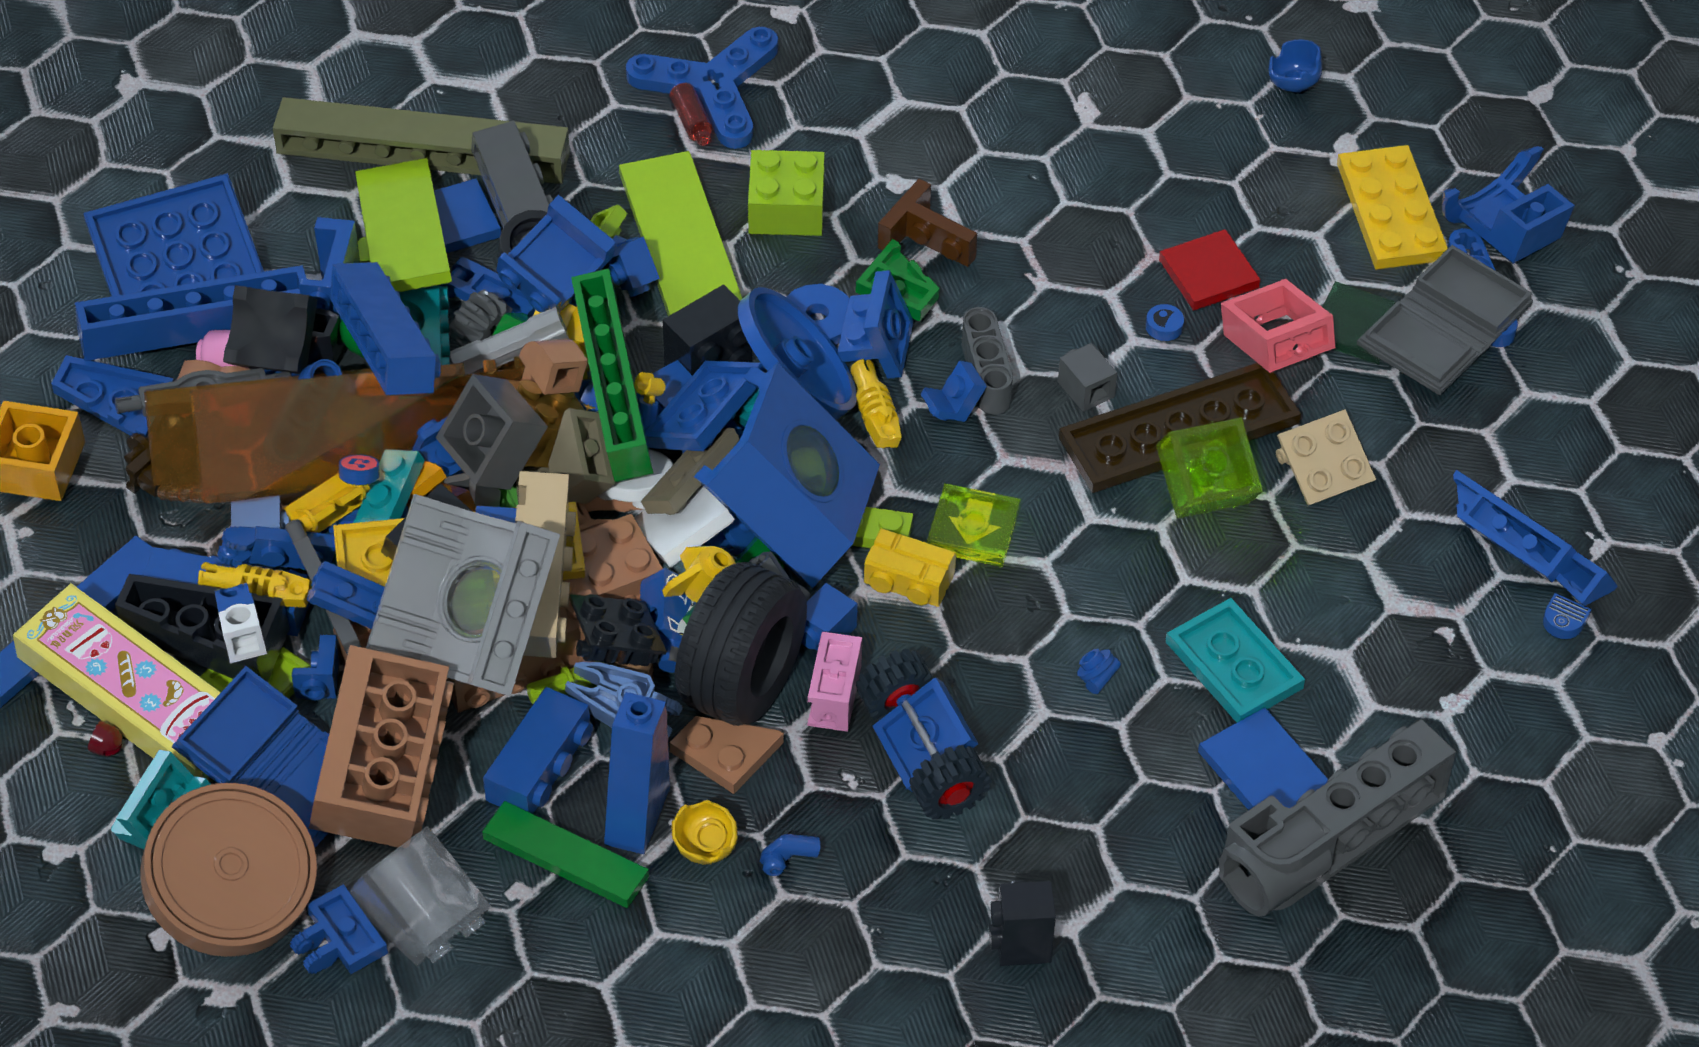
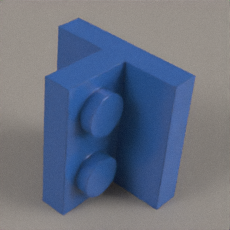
(878, 326)

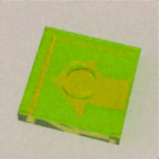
(974, 524)

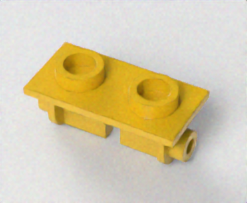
(326, 504)

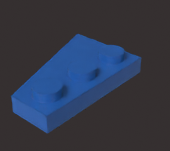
(96, 386)

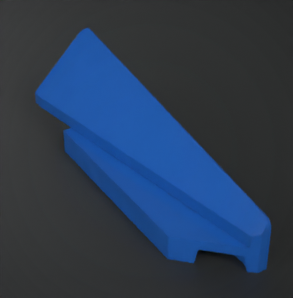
(1530, 542)

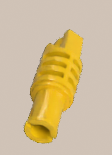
(876, 406)
(259, 580)

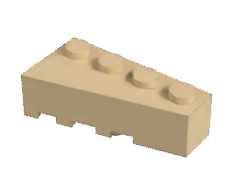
(545, 505)

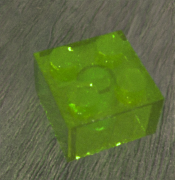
(1209, 467)

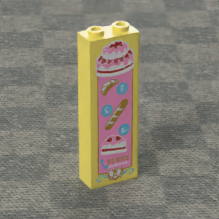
(114, 672)

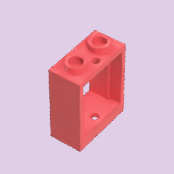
(1274, 348)

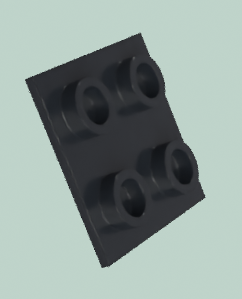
(616, 630)

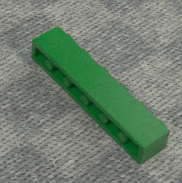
(612, 376)

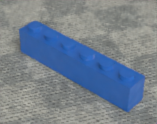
(169, 314)
(383, 329)

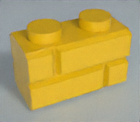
(909, 568)

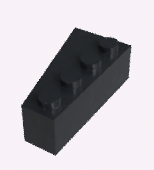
(187, 623)

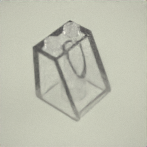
(421, 898)

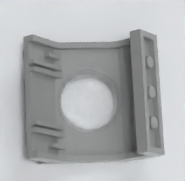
(463, 592)

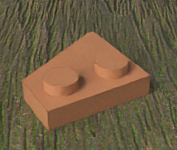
(725, 751)

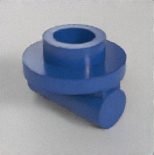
(1097, 669)

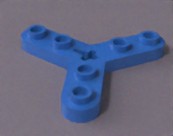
(728, 68)

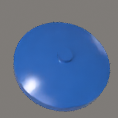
(789, 336)

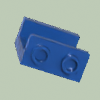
(335, 244)
(552, 253)

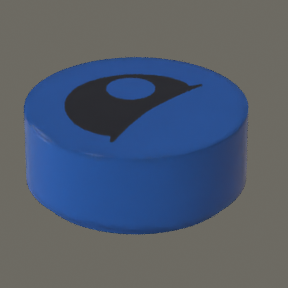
(1164, 322)

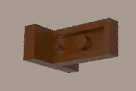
(914, 219)

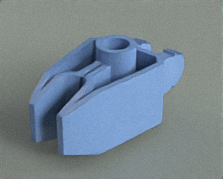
(611, 686)

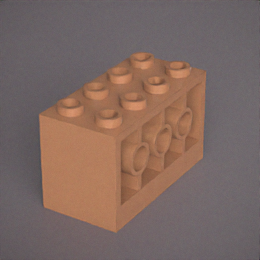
(382, 747)

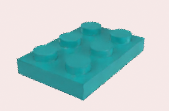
(1234, 660)

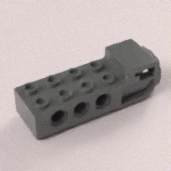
(1334, 826)

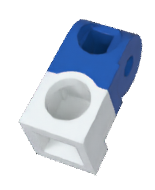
(239, 623)

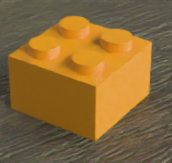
(38, 449)

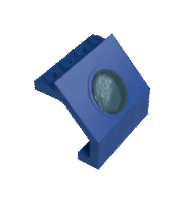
(794, 477)

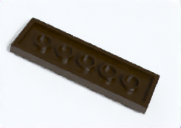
(1124, 441)

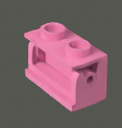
(834, 681)

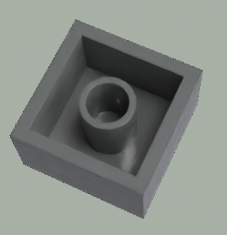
(491, 432)

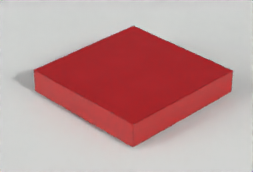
(1209, 269)

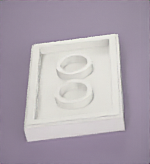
(690, 527)

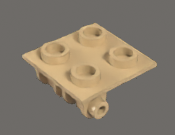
(1325, 457)

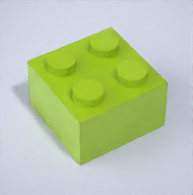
(786, 192)

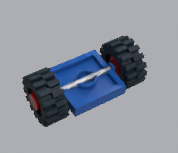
(923, 734)

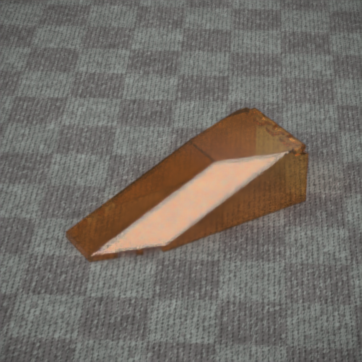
(286, 431)

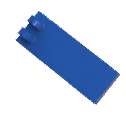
(345, 594)

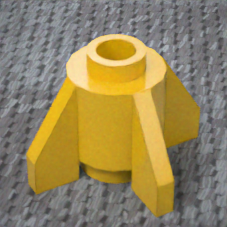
(701, 566)

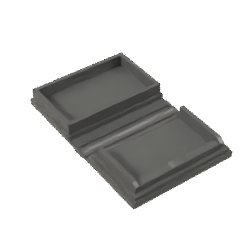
(1446, 320)

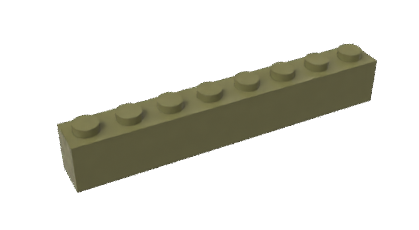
(401, 136)

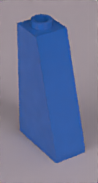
(637, 772)

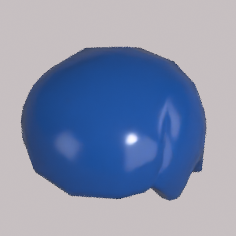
(1296, 66)

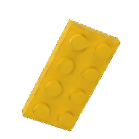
(1391, 206)

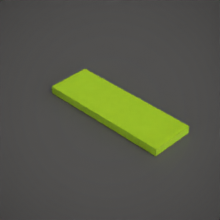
(403, 224)
(677, 228)

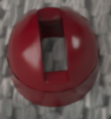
(105, 739)

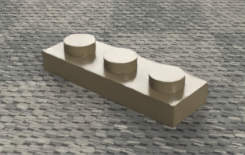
(679, 483)

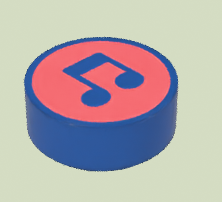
(359, 469)

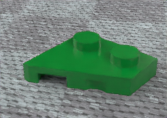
(916, 289)

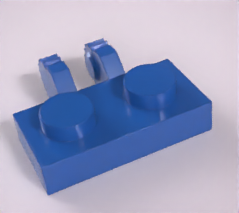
(346, 930)

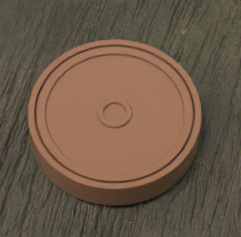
(228, 869)

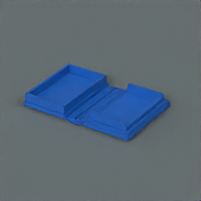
(259, 741)

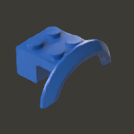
(1507, 217)

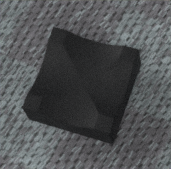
(270, 330)

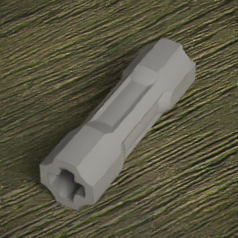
(509, 343)

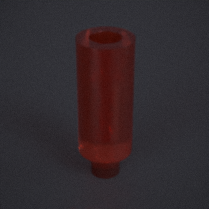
(691, 113)

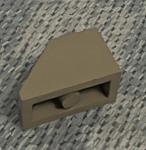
(582, 455)

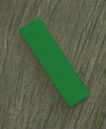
(565, 854)

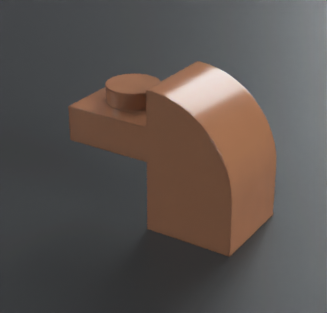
(554, 365)

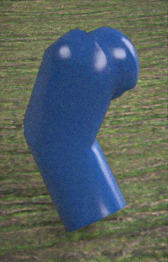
(784, 847)

